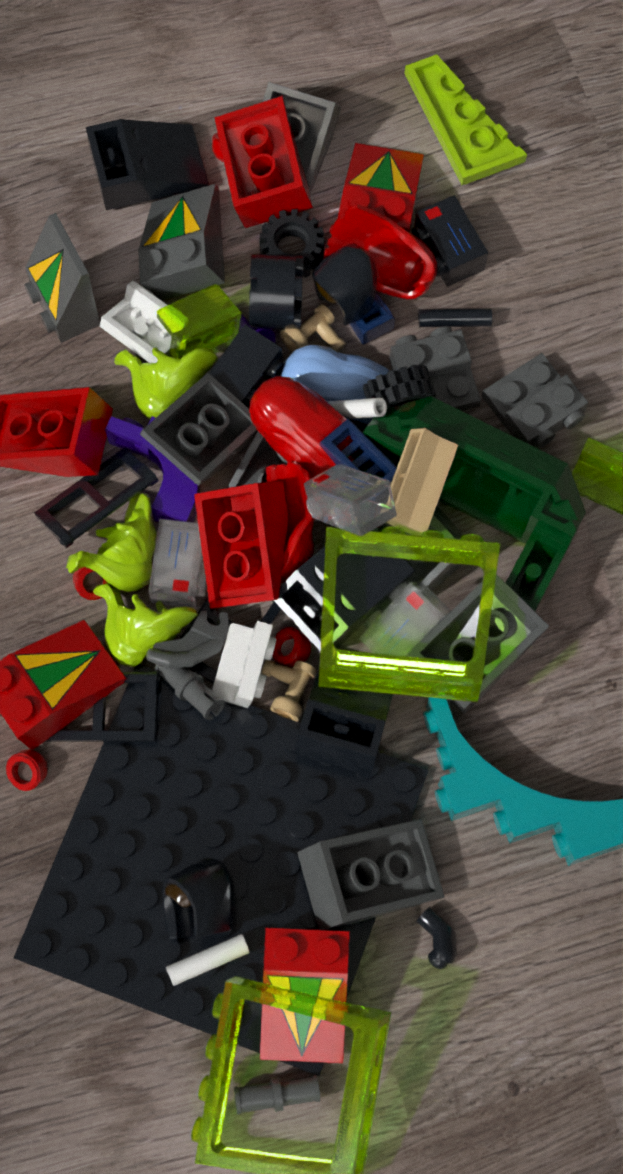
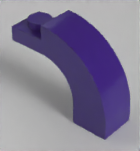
(177, 491)

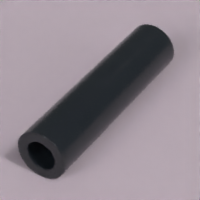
(455, 317)

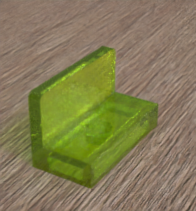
(200, 321)
(600, 475)

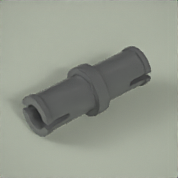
(191, 688)
(276, 1094)

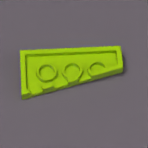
(464, 130)

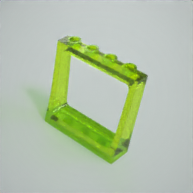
(402, 673)
(360, 1091)

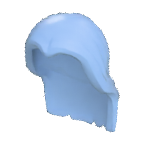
(332, 373)

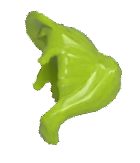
(162, 383)
(128, 553)
(134, 631)

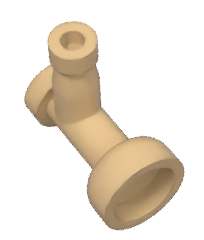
(319, 323)
(298, 677)

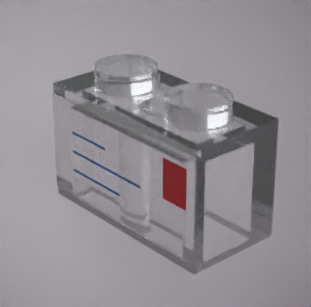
(350, 499)
(177, 565)
(405, 621)

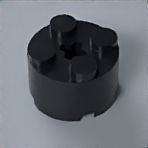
(275, 291)

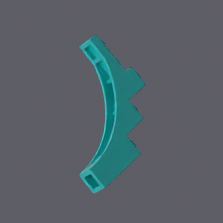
(474, 785)

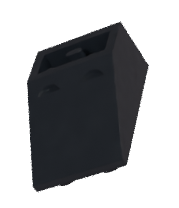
(144, 160)
(360, 589)
(343, 726)

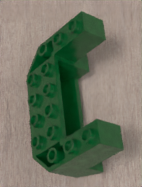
(496, 483)

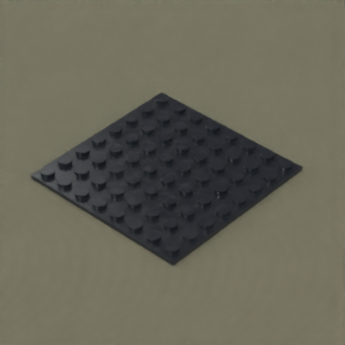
(192, 796)

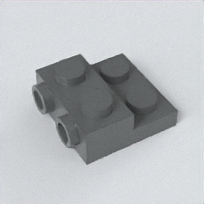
(447, 363)
(536, 402)

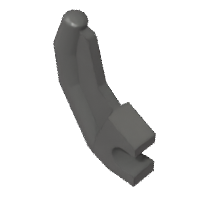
(196, 646)

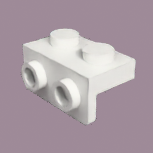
(136, 324)
(241, 662)

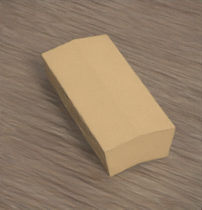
(420, 479)

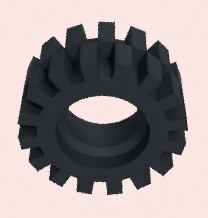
(298, 227)
(401, 385)

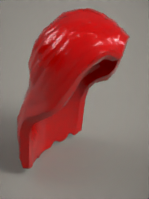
(402, 260)
(296, 422)
(299, 540)

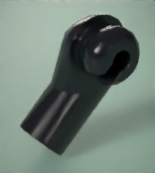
(443, 936)

